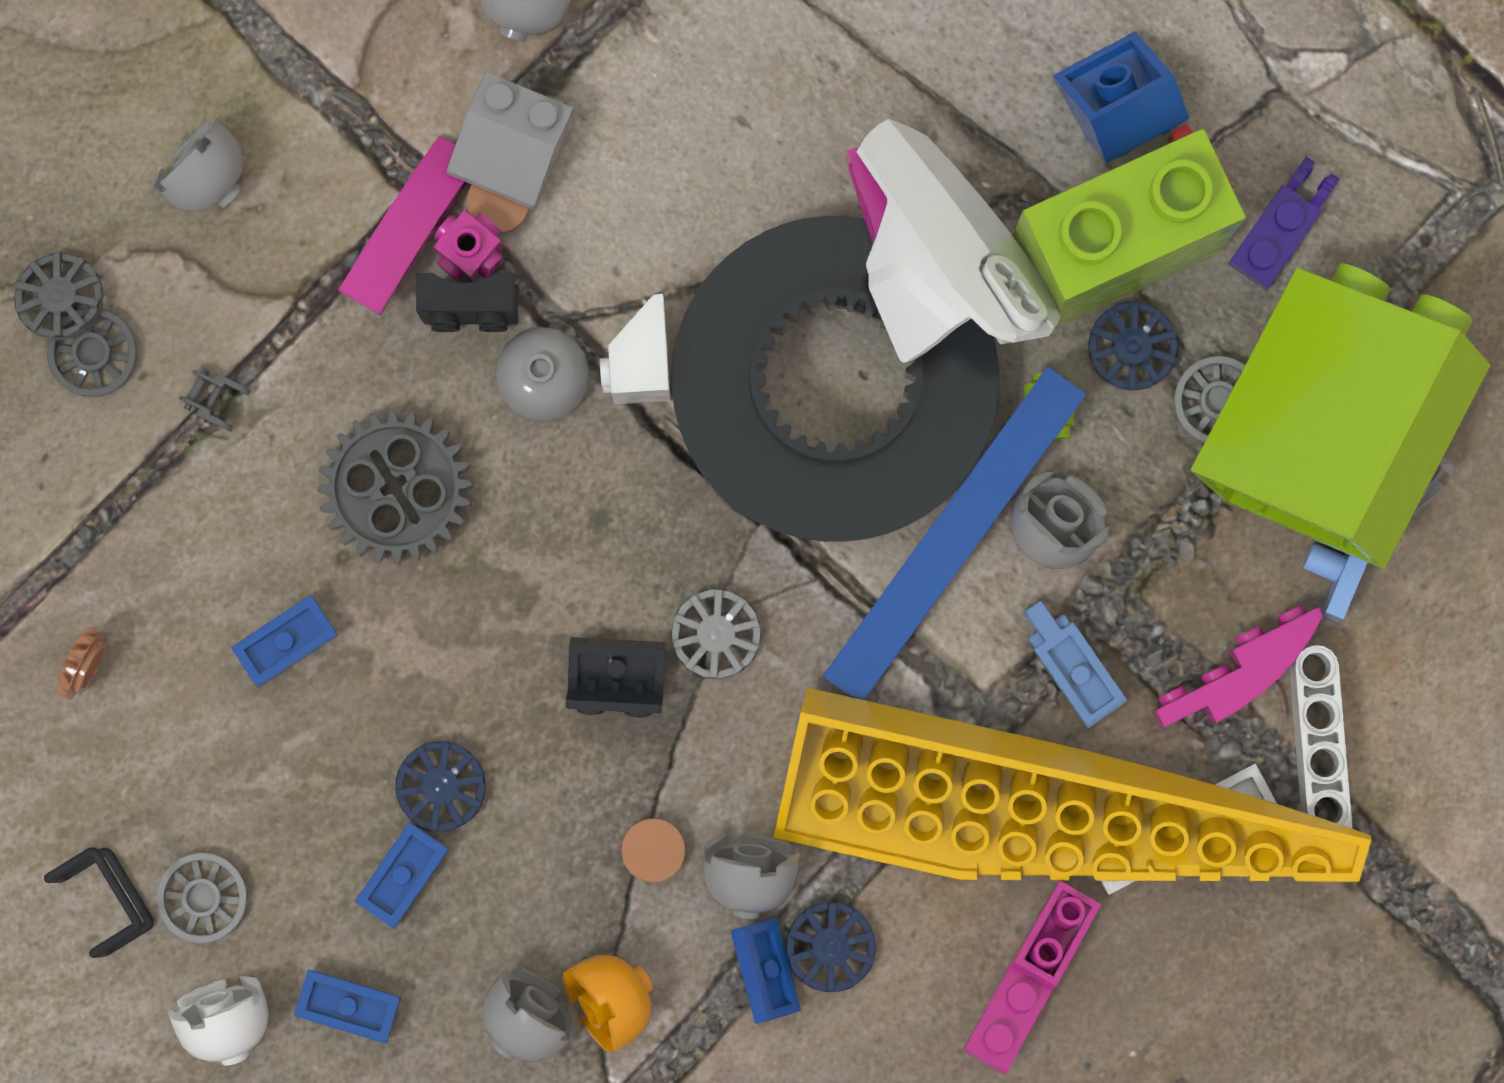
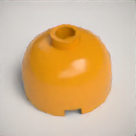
(611, 998)

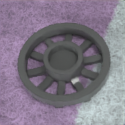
(58, 296)
(94, 354)

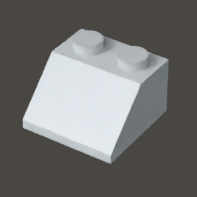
(639, 358)

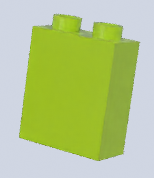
(1131, 226)
(1344, 412)

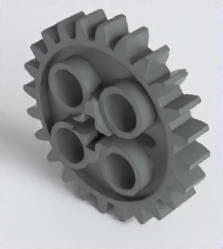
(359, 509)

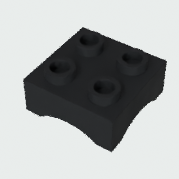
(448, 304)

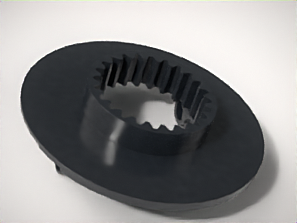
(784, 479)

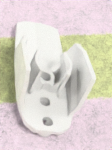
(944, 252)

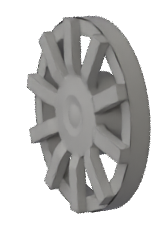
(1212, 396)
(716, 634)
(201, 897)

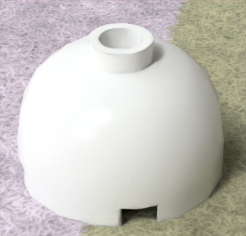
(220, 1021)

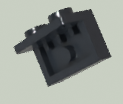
(616, 676)

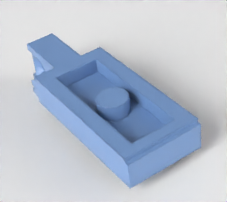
(1073, 665)

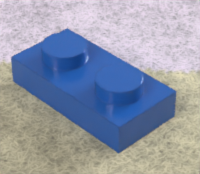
(284, 641)
(402, 875)
(765, 970)
(347, 1006)

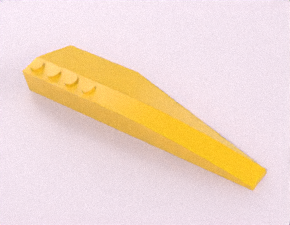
(891, 792)

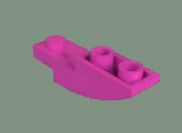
(1258, 664)
(1031, 977)

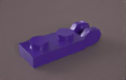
(1280, 228)

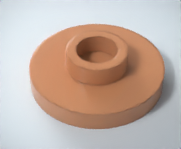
(501, 211)
(653, 850)

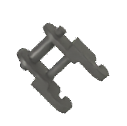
(220, 382)

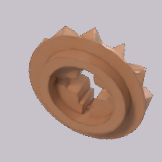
(82, 663)

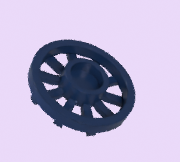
(1132, 346)
(440, 786)
(830, 947)

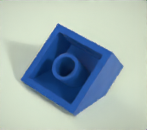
(1122, 97)

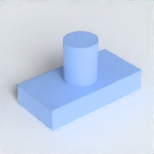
(1342, 570)

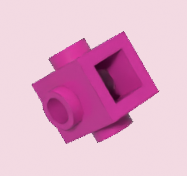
(474, 263)

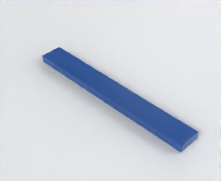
(954, 534)

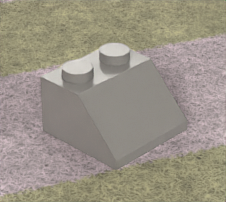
(510, 140)

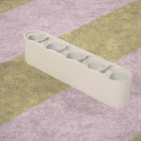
(1330, 738)

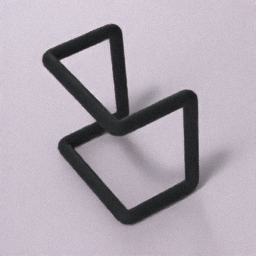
(86, 859)

